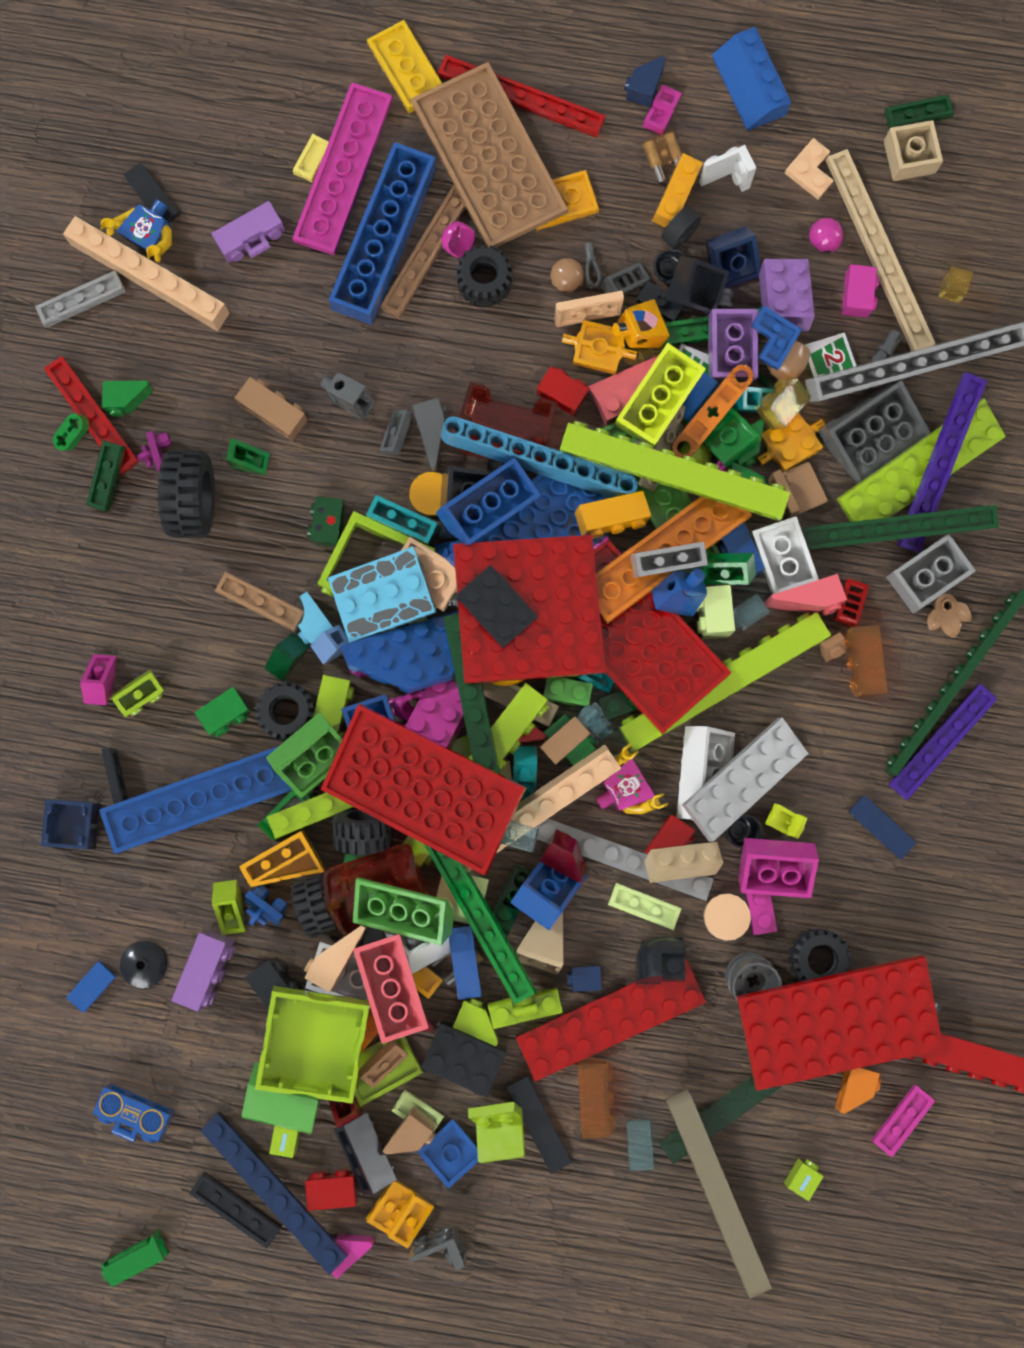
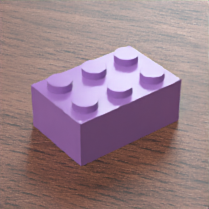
(788, 290)
(732, 343)
(203, 971)

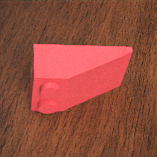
(817, 596)

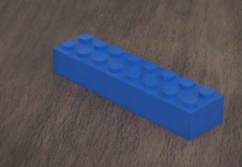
(383, 233)

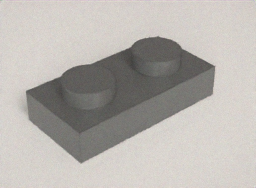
(396, 432)

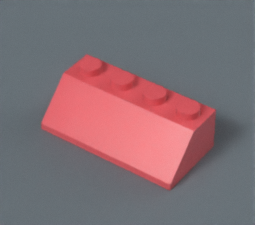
(615, 391)
(390, 988)

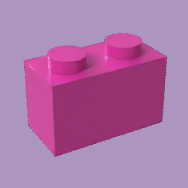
(859, 291)

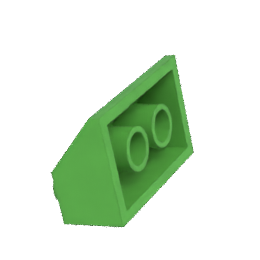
(306, 755)
(279, 1109)

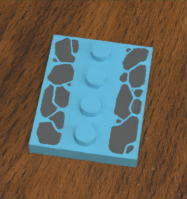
(382, 595)

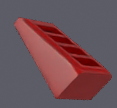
(846, 619)

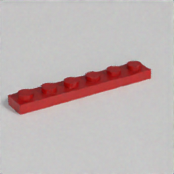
(84, 404)

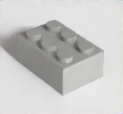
(930, 573)

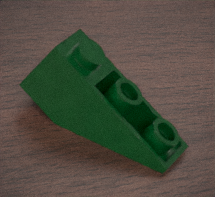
(505, 911)

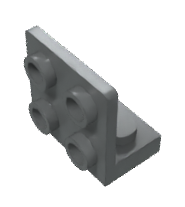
(445, 1238)

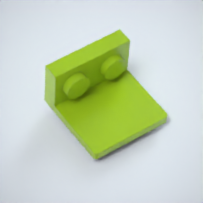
(498, 1132)

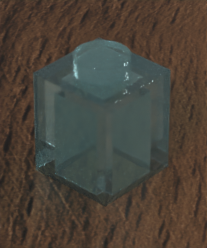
(750, 612)

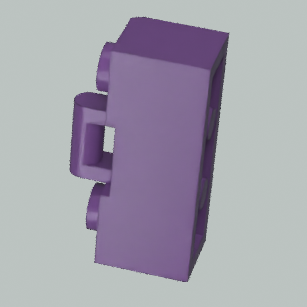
(249, 233)

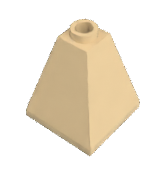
(543, 947)

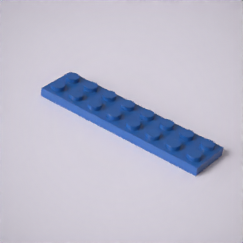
(192, 801)

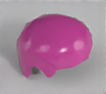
(826, 235)
(457, 238)

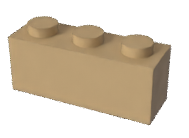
(683, 862)

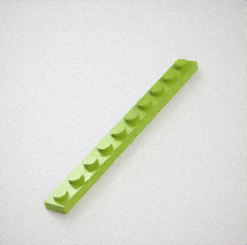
(327, 805)

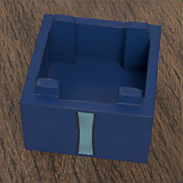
(70, 824)

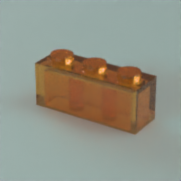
(866, 661)
(595, 1099)

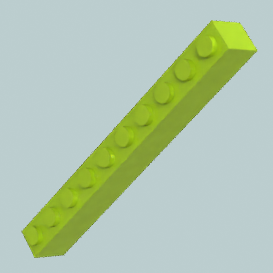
(674, 471)
(745, 670)
(506, 732)

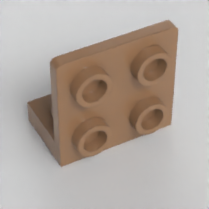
(803, 488)

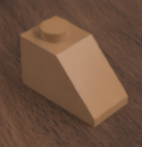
(411, 1134)

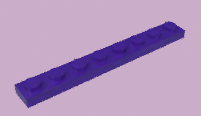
(945, 452)

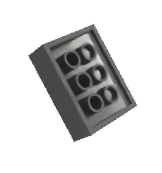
(875, 430)

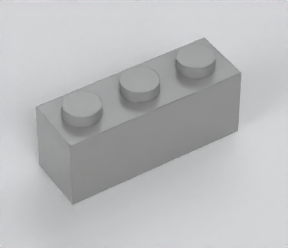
(669, 559)

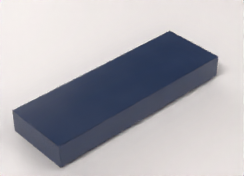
(881, 827)

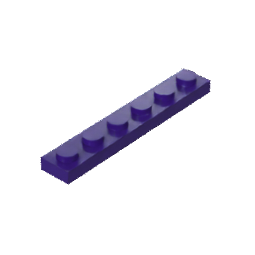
(942, 741)

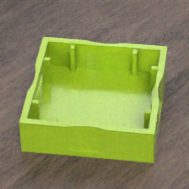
(312, 1044)

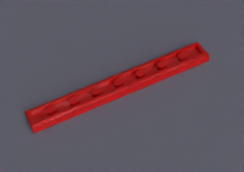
(534, 100)

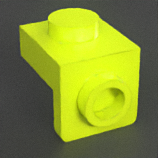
(786, 821)

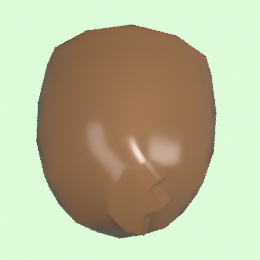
(794, 362)

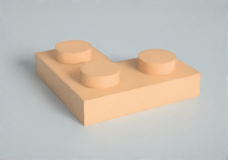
(805, 169)

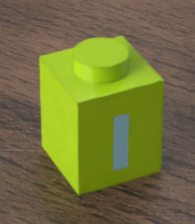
(284, 1142)
(804, 1178)

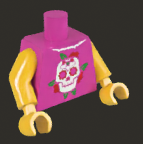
(629, 788)

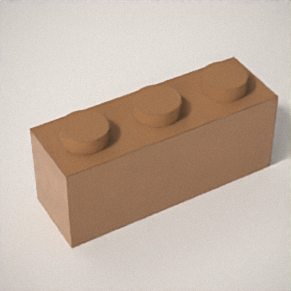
(271, 408)

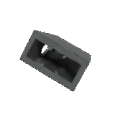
(349, 395)

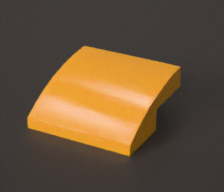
(400, 1213)

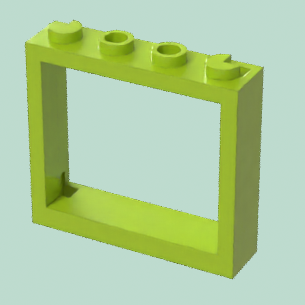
(366, 524)

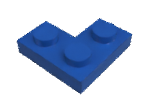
(780, 333)

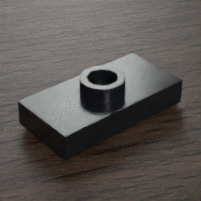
(668, 309)

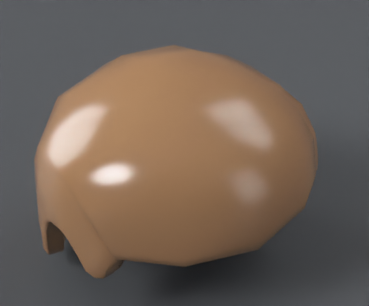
(567, 275)

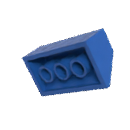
(751, 79)
(488, 503)

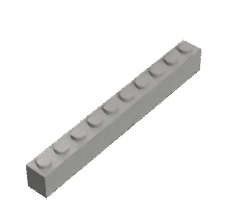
(915, 362)

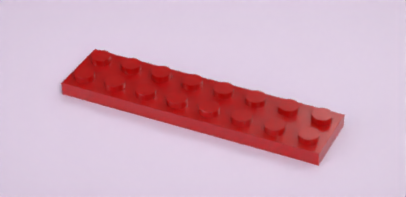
(606, 1023)

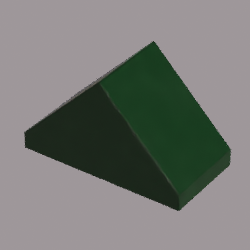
(286, 656)

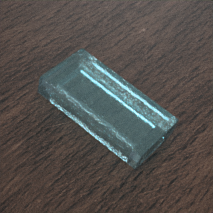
(639, 1145)

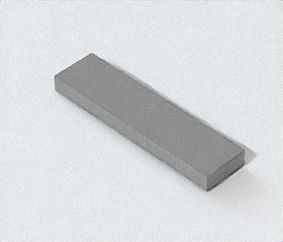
(80, 299)

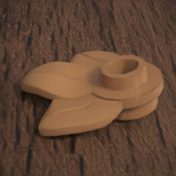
(949, 618)

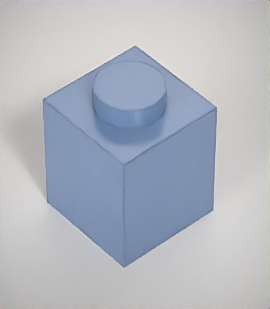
(329, 644)

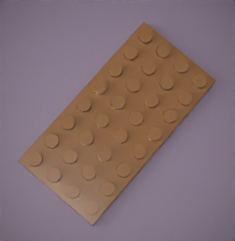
(489, 156)

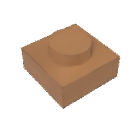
(833, 647)

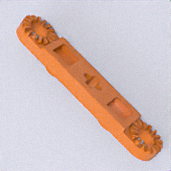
(723, 399)

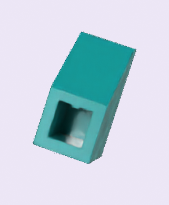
(526, 768)

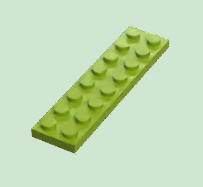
(898, 481)

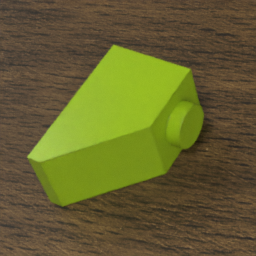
(228, 907)
(475, 1021)

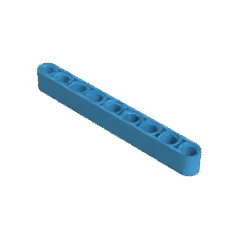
(528, 462)

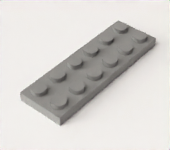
(745, 779)

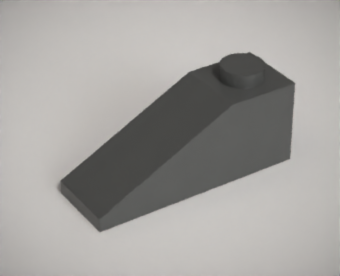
(430, 421)

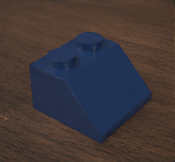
(735, 253)

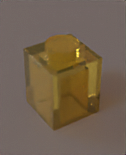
(955, 284)

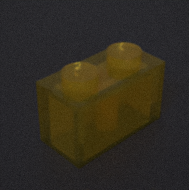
(783, 403)

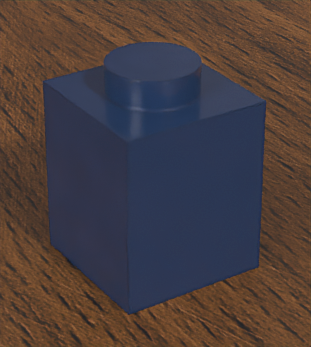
(584, 978)

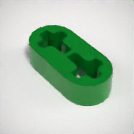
(69, 430)

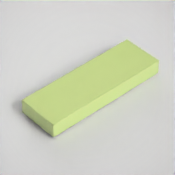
(644, 906)

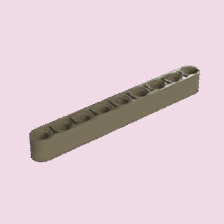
(718, 1194)

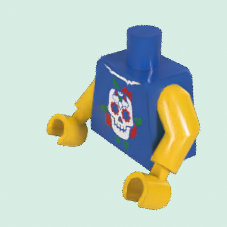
(143, 228)

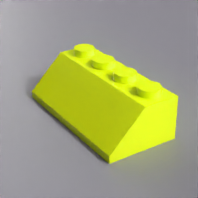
(659, 395)

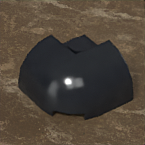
(661, 960)

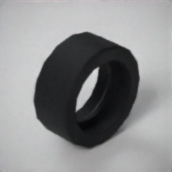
(681, 227)

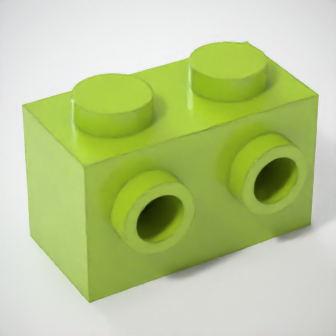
(137, 693)

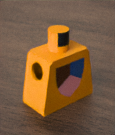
(642, 326)

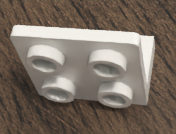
(733, 161)

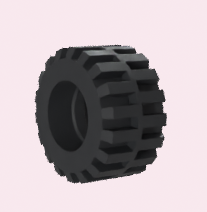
(484, 259)
(272, 698)
(360, 833)
(310, 906)
(806, 942)

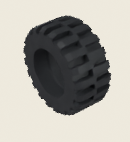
(186, 494)

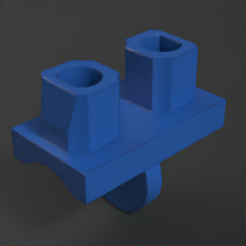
(257, 901)

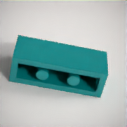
(403, 520)

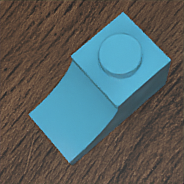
(314, 621)

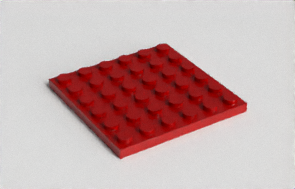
(559, 586)

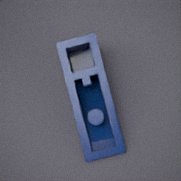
(465, 962)

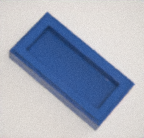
(91, 986)

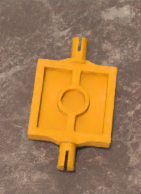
(598, 347)
(791, 444)

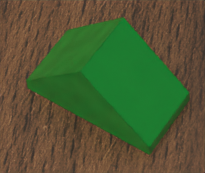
(247, 458)

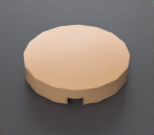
(727, 917)

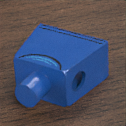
(680, 592)

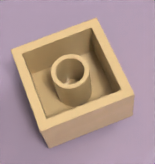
(913, 150)

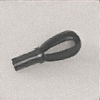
(591, 260)

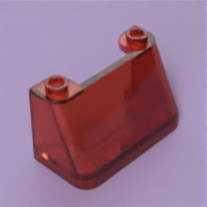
(508, 418)
(392, 867)

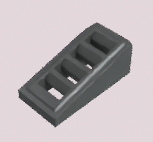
(611, 283)

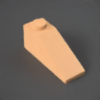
(330, 964)

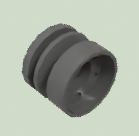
(750, 965)

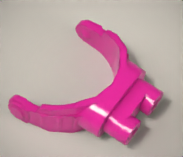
(401, 704)

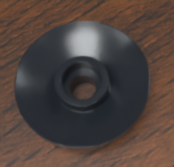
(154, 960)

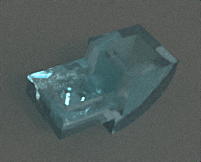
(595, 722)

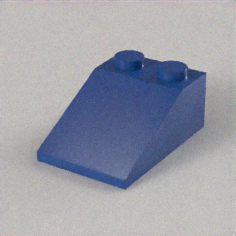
(545, 894)

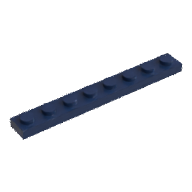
(274, 1193)

